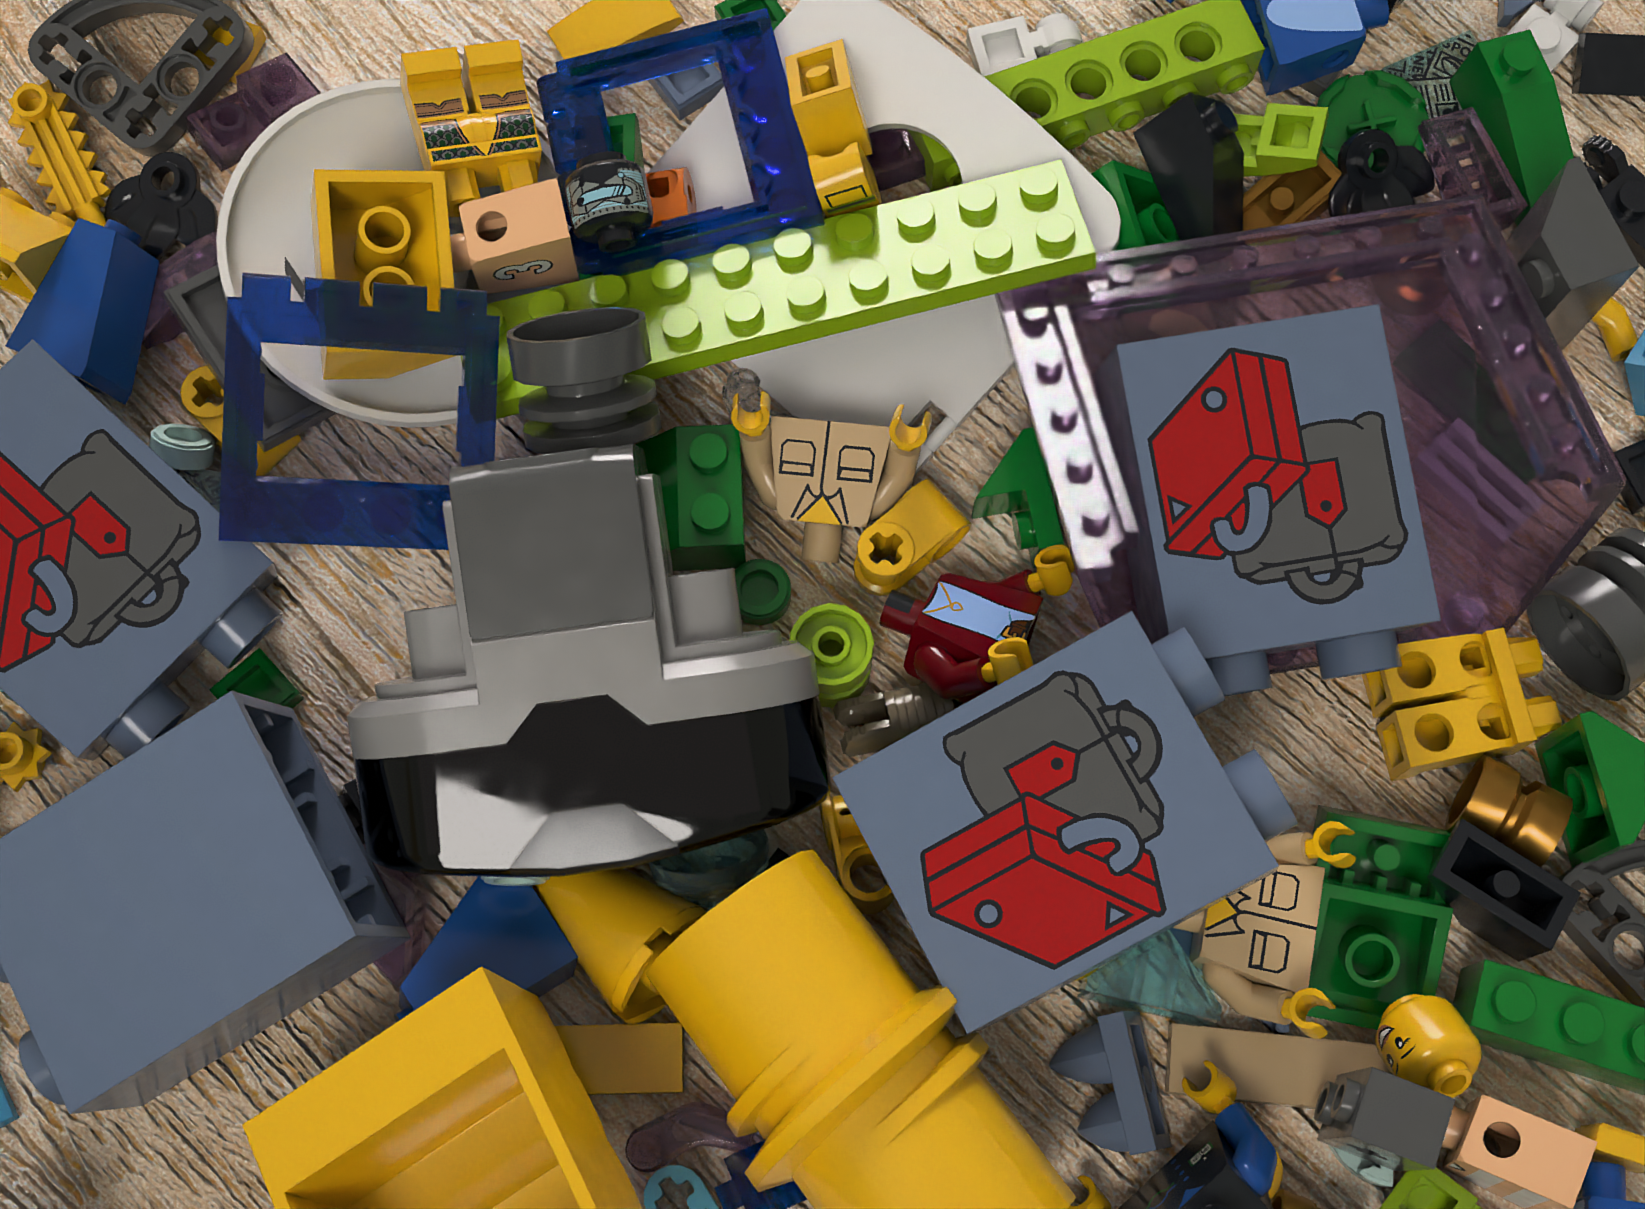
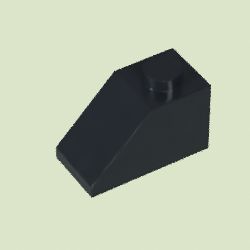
(1501, 893)

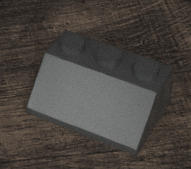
(1571, 252)

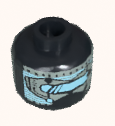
(608, 201)

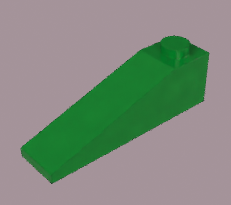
(1518, 108)

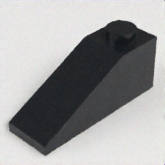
(1196, 165)

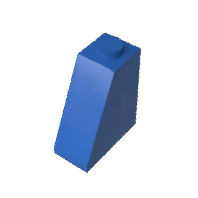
(93, 307)
(494, 929)

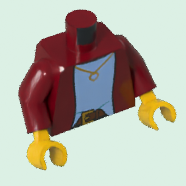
(973, 629)

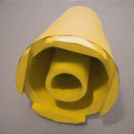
(618, 931)

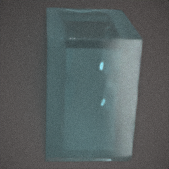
(1155, 981)

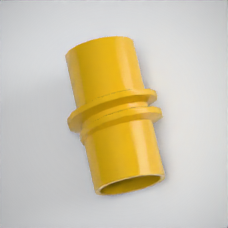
(844, 1056)

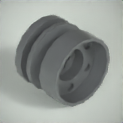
(584, 379)
(1595, 616)

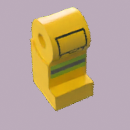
(844, 181)

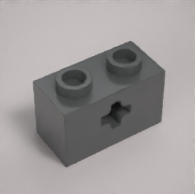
(1384, 1119)

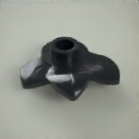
(1391, 182)
(163, 215)

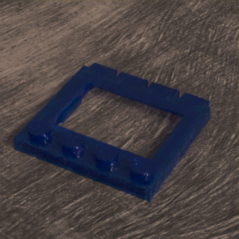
(762, 120)
(348, 510)

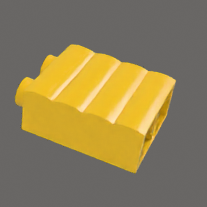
(445, 1113)

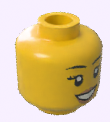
(1428, 1044)

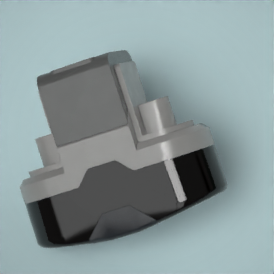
(580, 690)

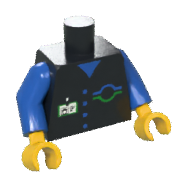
(1220, 1168)

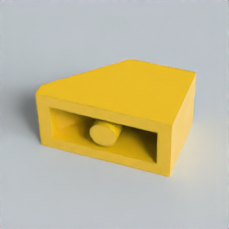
(826, 100)

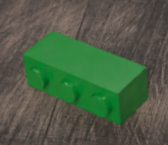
(1554, 1023)

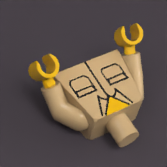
(827, 470)
(1262, 939)

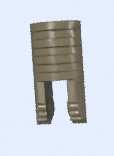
(887, 717)

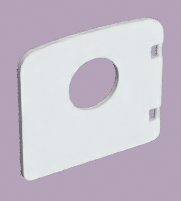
(918, 85)

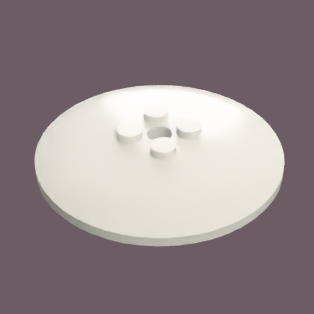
(270, 218)

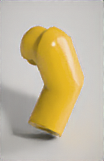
(1616, 329)

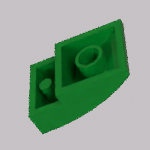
(1379, 919)

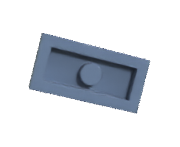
(1117, 1053)

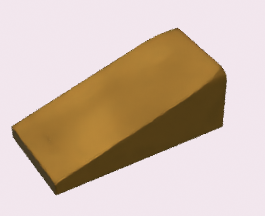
(1289, 196)

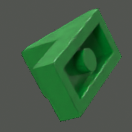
(1022, 486)

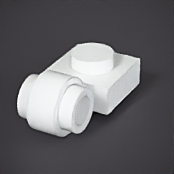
(1553, 30)
(1010, 43)

